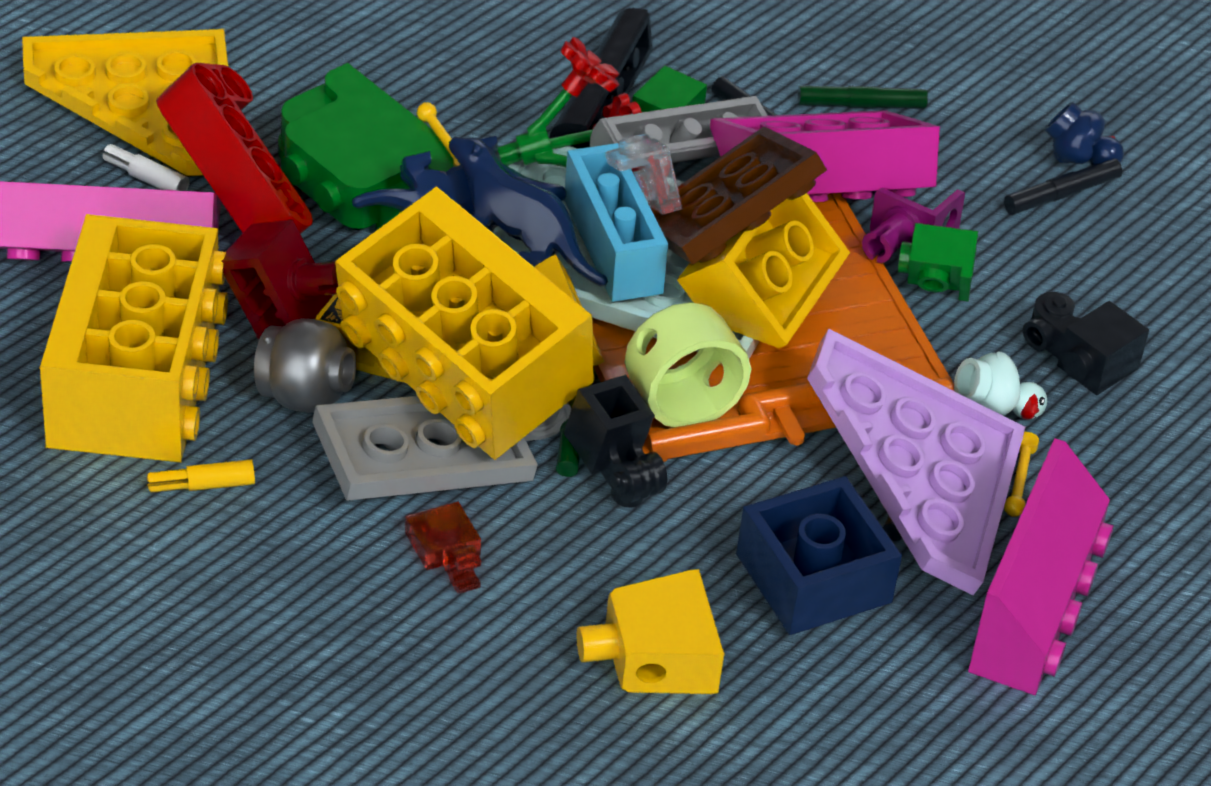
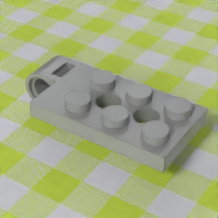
(413, 461)

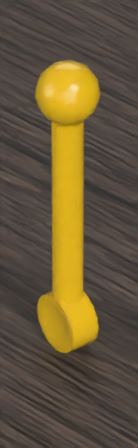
(427, 113)
(1015, 503)

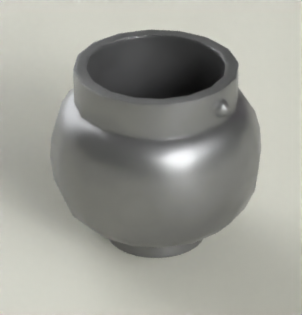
(304, 364)

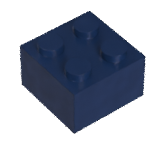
(818, 555)

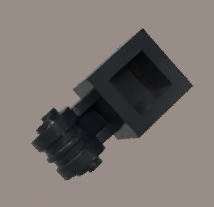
(1091, 348)
(609, 433)

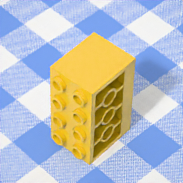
(465, 322)
(133, 339)

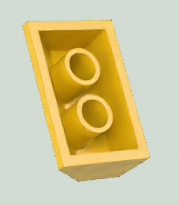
(771, 273)

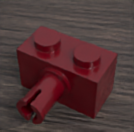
(277, 276)

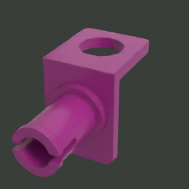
(895, 220)

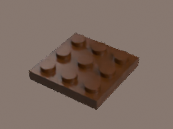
(738, 193)

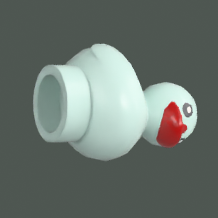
(996, 385)

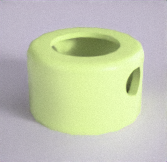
(684, 393)

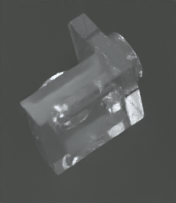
(655, 173)

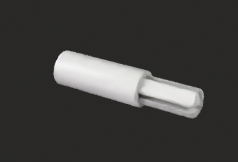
(146, 169)

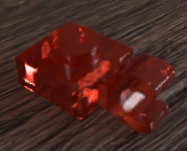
(448, 540)

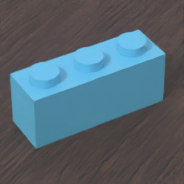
(615, 224)

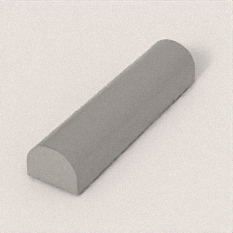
(680, 128)

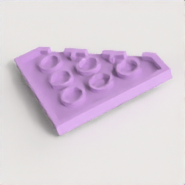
(926, 453)

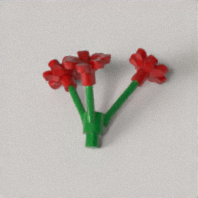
(586, 67)

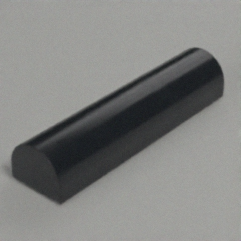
(627, 50)

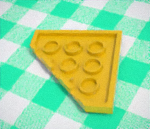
(118, 79)

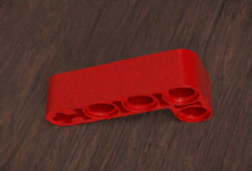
(208, 120)

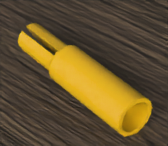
(203, 476)

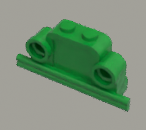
(352, 142)

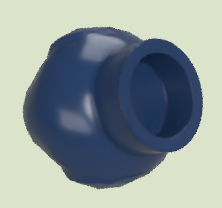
(1079, 137)

